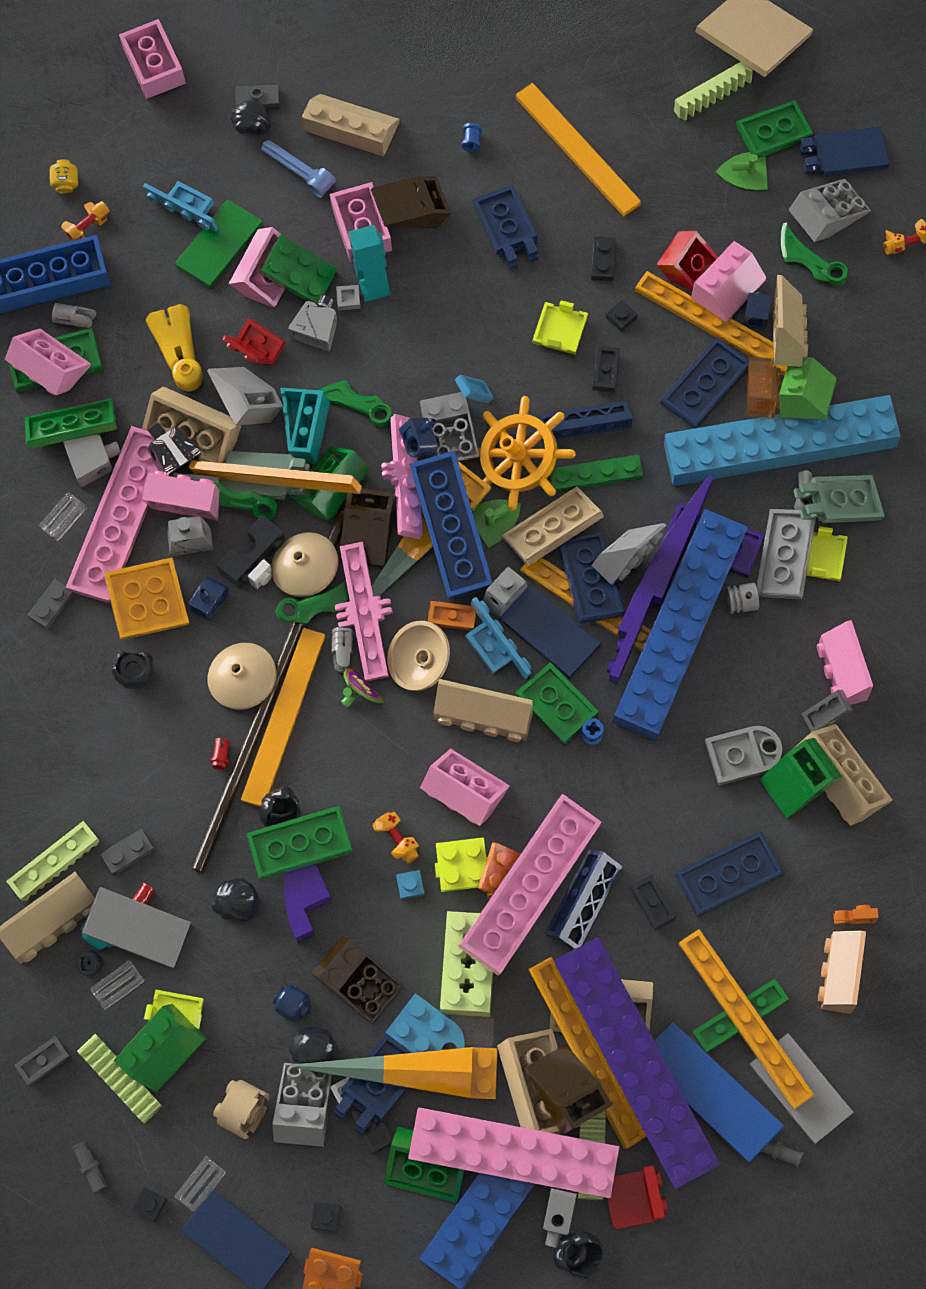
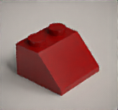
(686, 259)

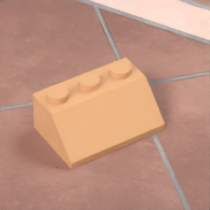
(842, 971)

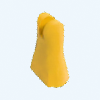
(172, 333)

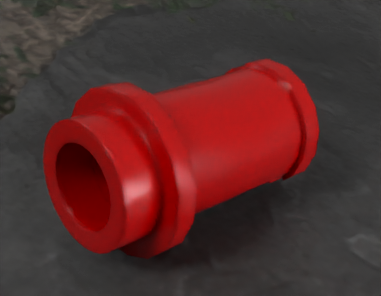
(220, 754)
(144, 893)

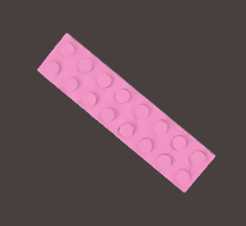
(116, 519)
(529, 885)
(514, 1152)

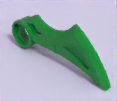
(795, 252)
(343, 395)
(246, 501)
(307, 608)

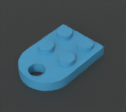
(424, 1028)

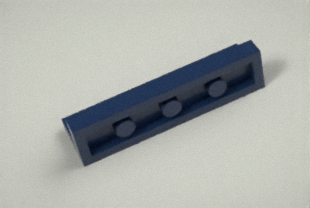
(591, 425)
(580, 895)

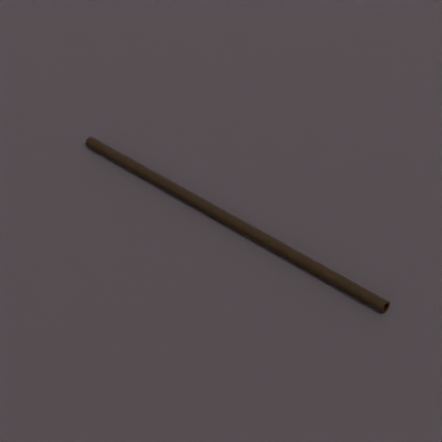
(255, 728)

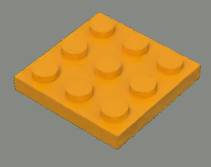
(146, 598)

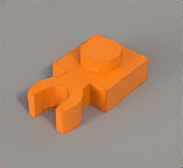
(861, 915)

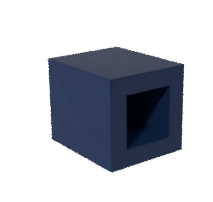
(757, 310)

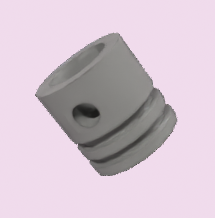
(737, 601)

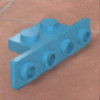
(186, 201)
(492, 644)

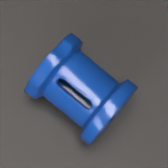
(471, 138)
(592, 739)

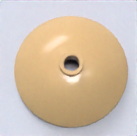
(309, 573)
(409, 653)
(247, 686)

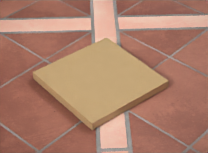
(754, 32)

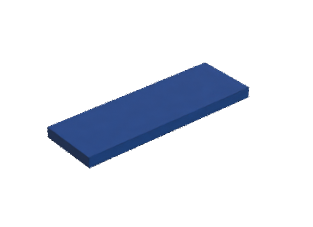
(717, 1095)

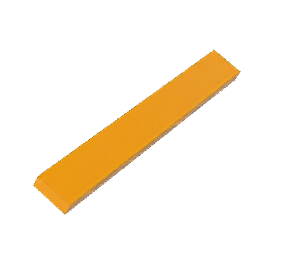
(578, 150)
(688, 309)
(277, 477)
(555, 581)
(283, 717)
(746, 1020)
(587, 1049)

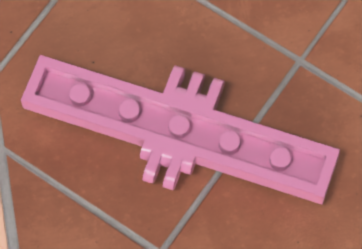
(400, 474)
(363, 611)

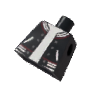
(171, 449)

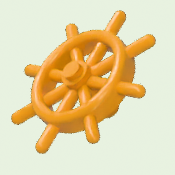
(519, 452)

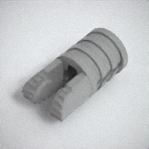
(72, 315)
(341, 648)

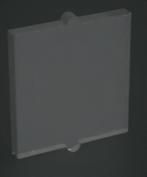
(476, 1031)

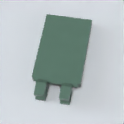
(268, 460)
(841, 499)

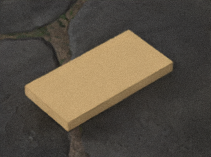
(552, 526)

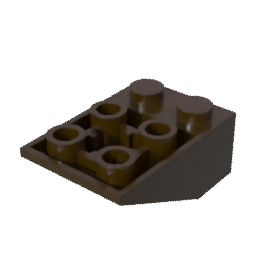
(412, 203)
(369, 520)
(357, 979)
(567, 1088)

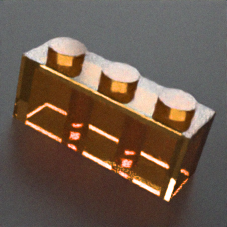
(762, 387)

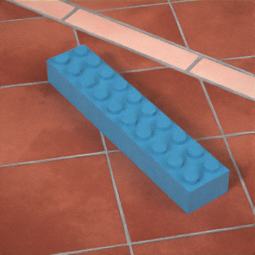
(780, 441)

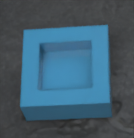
(410, 884)

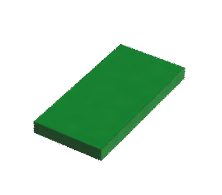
(215, 251)
(80, 342)
(70, 423)
(299, 843)

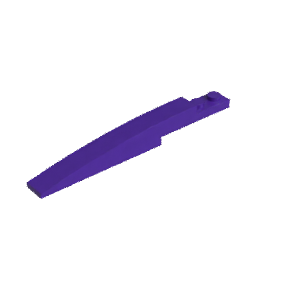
(656, 580)

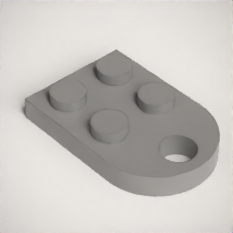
(741, 753)

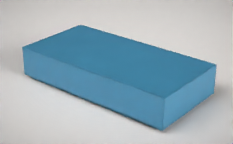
(474, 389)

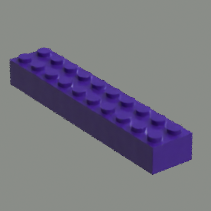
(636, 1063)

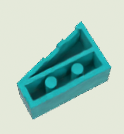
(369, 262)
(305, 421)

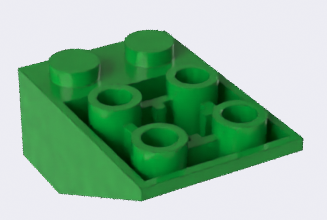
(800, 777)

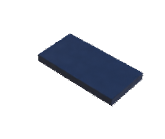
(705, 383)
(590, 592)
(550, 631)
(729, 873)
(236, 1241)

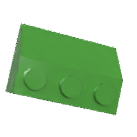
(806, 391)

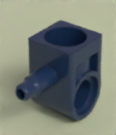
(419, 437)
(208, 598)

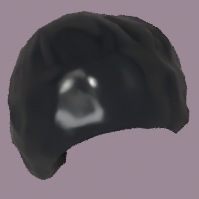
(250, 116)
(133, 669)
(279, 807)
(236, 900)
(312, 1046)
(579, 1254)

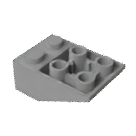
(828, 209)
(246, 395)
(452, 426)
(627, 552)
(302, 1107)

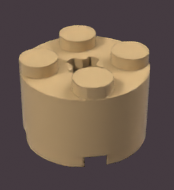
(241, 1108)

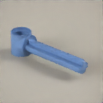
(317, 180)

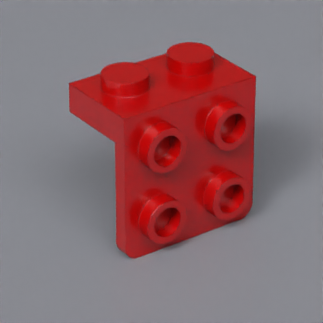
(256, 343)
(636, 1199)

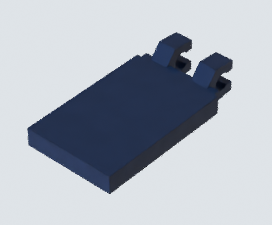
(845, 152)
(507, 224)
(372, 1097)

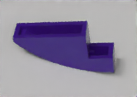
(304, 893)

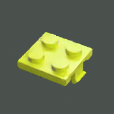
(560, 327)
(827, 555)
(460, 864)
(188, 1005)

